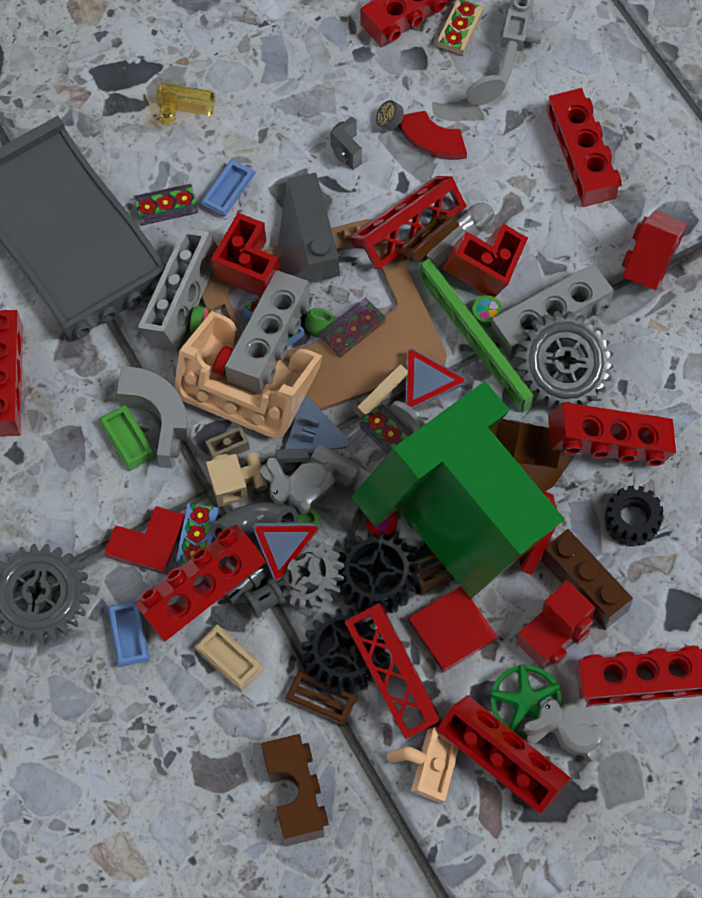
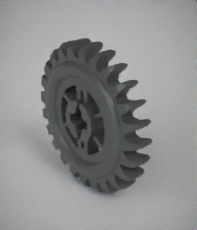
(536, 358)
(52, 616)

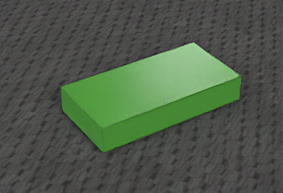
(127, 437)

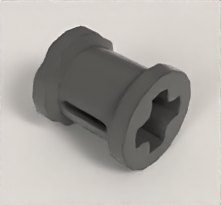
(274, 597)

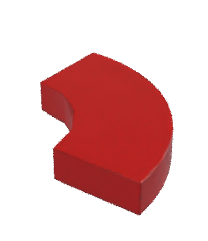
(432, 138)

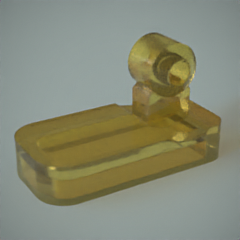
(184, 99)

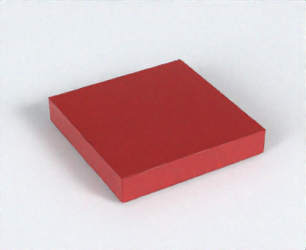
(452, 629)

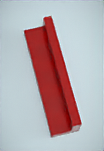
(404, 211)
(404, 664)

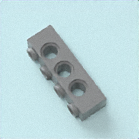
(585, 284)
(178, 290)
(281, 292)

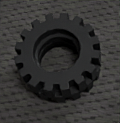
(639, 499)

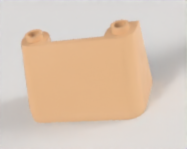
(265, 412)

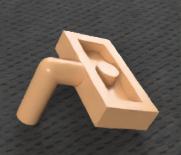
(434, 765)

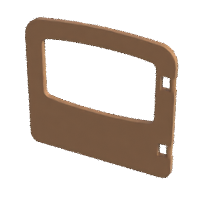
(375, 356)

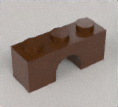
(574, 562)
(288, 761)

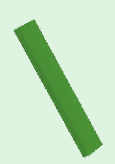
(476, 336)

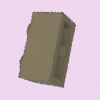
(228, 443)

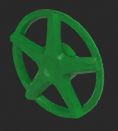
(525, 700)

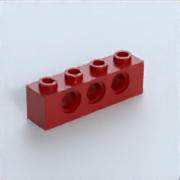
(384, 27)
(591, 186)
(10, 372)
(611, 434)
(217, 581)
(631, 688)
(503, 754)

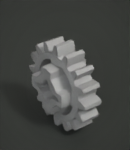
(312, 576)

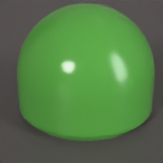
(314, 324)

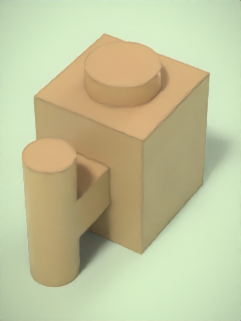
(230, 480)

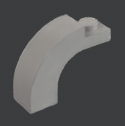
(155, 394)

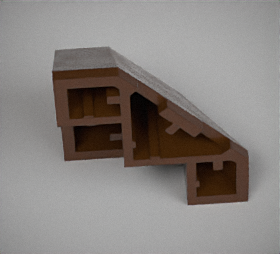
(532, 451)

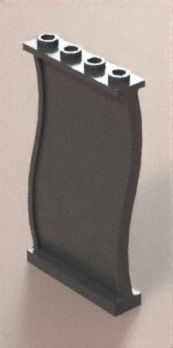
(71, 232)

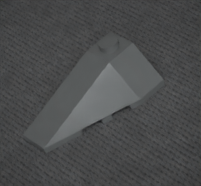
(305, 235)

